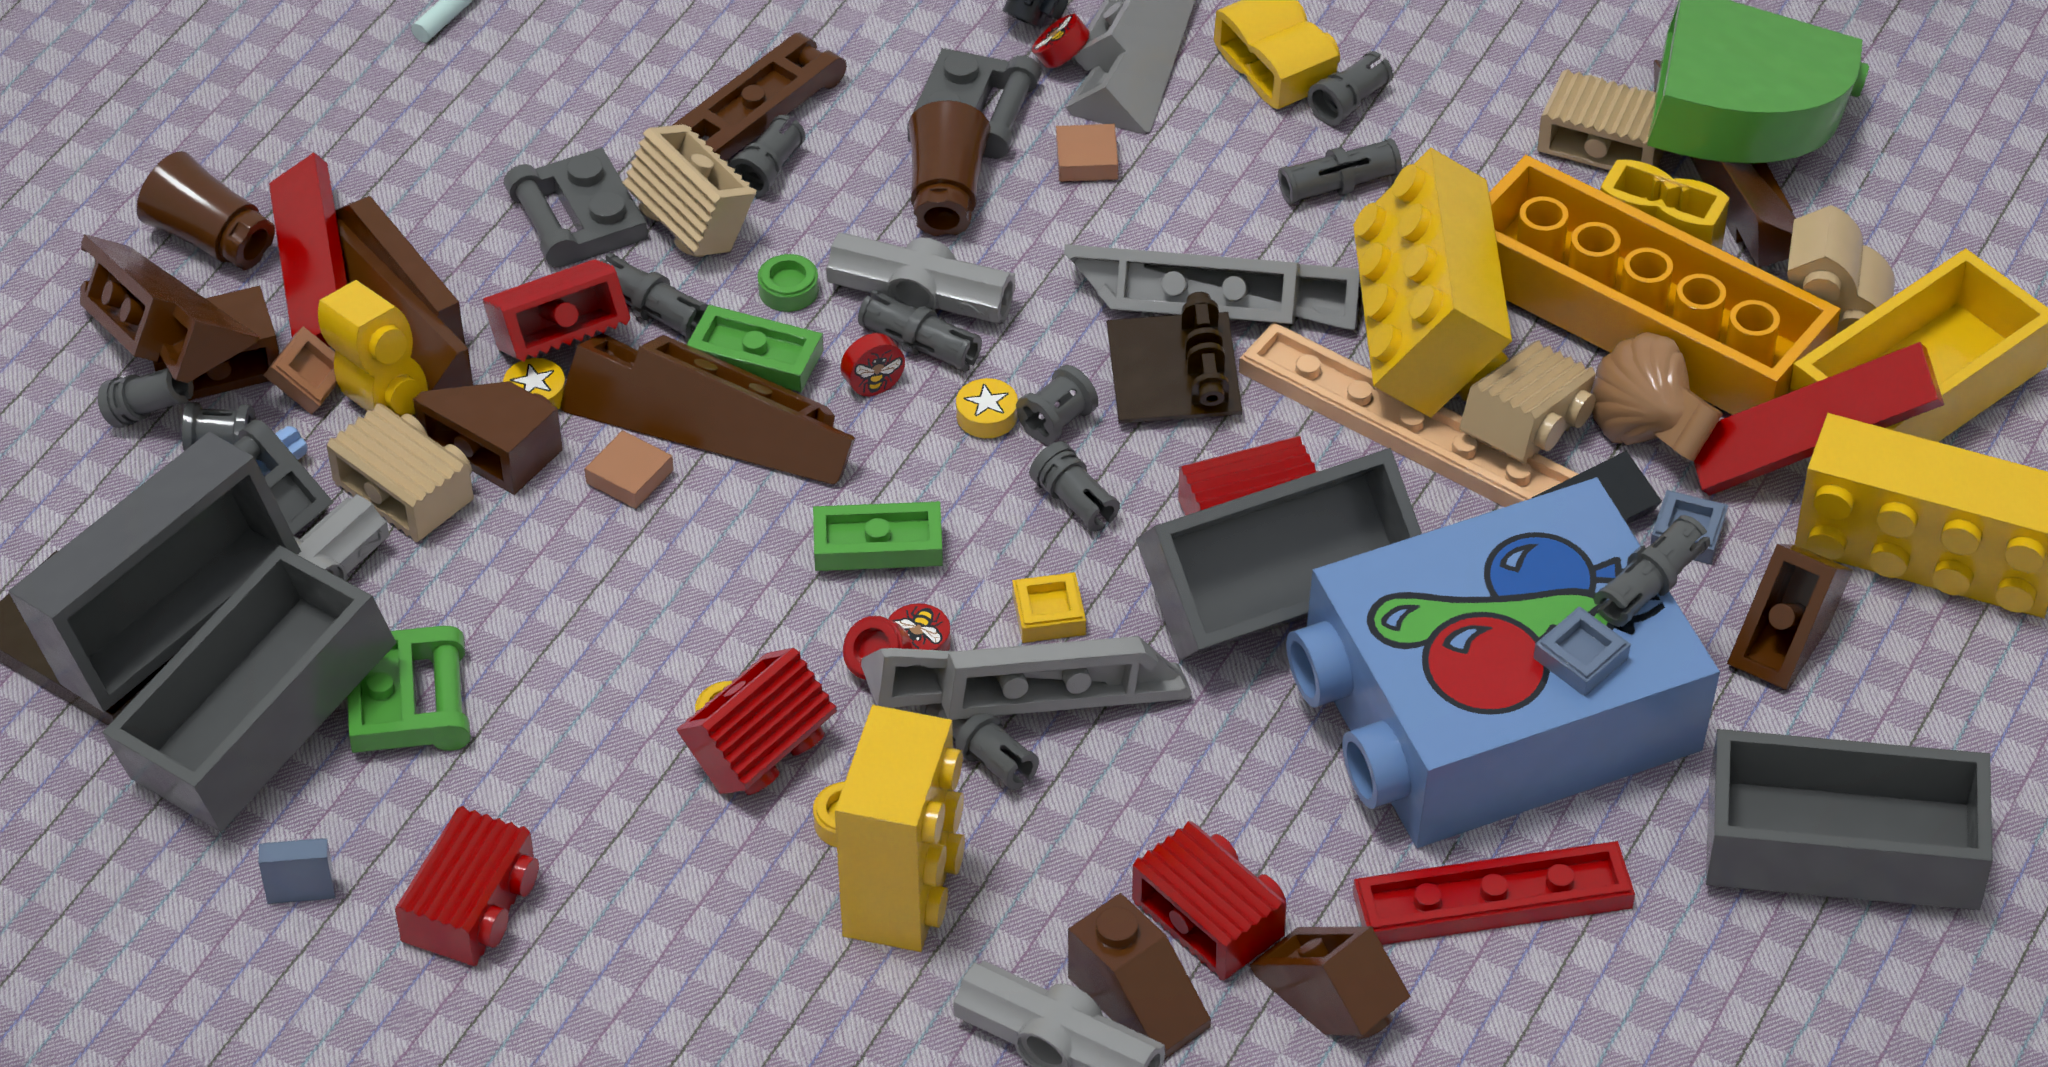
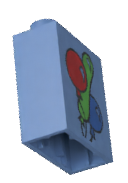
(1440, 677)

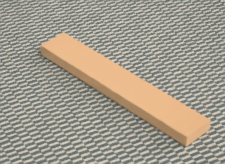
(1347, 396)

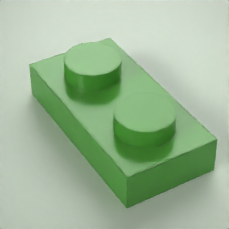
(759, 346)
(877, 536)

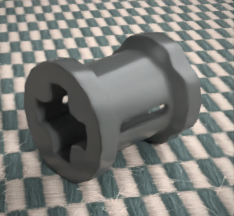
(1063, 380)
(220, 422)

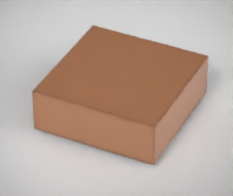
(1087, 152)
(304, 370)
(629, 469)

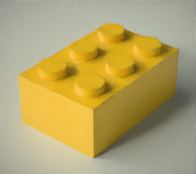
(899, 828)

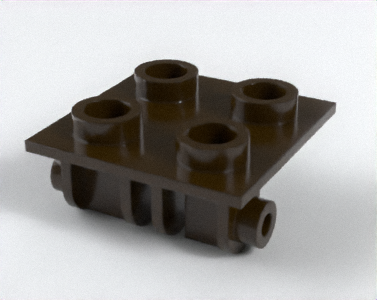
(1175, 364)

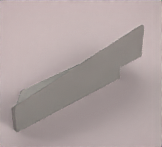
(1130, 61)
(1240, 286)
(1025, 677)

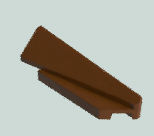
(1756, 206)
(393, 269)
(158, 313)
(704, 404)

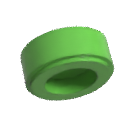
(788, 282)

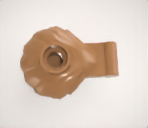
(1647, 396)

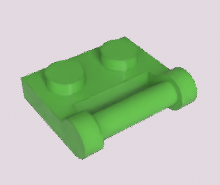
(384, 702)

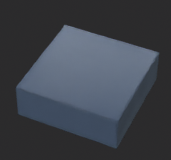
(1707, 512)
(1581, 651)
(296, 870)

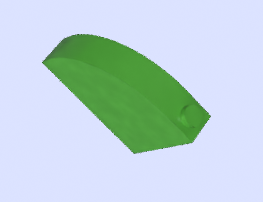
(1750, 84)

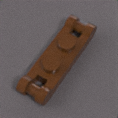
(762, 92)

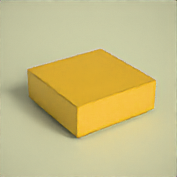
(1048, 607)

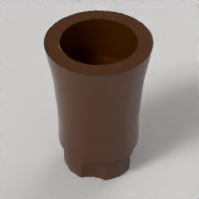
(946, 164)
(203, 211)

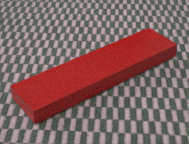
(307, 240)
(1790, 425)
(1494, 893)

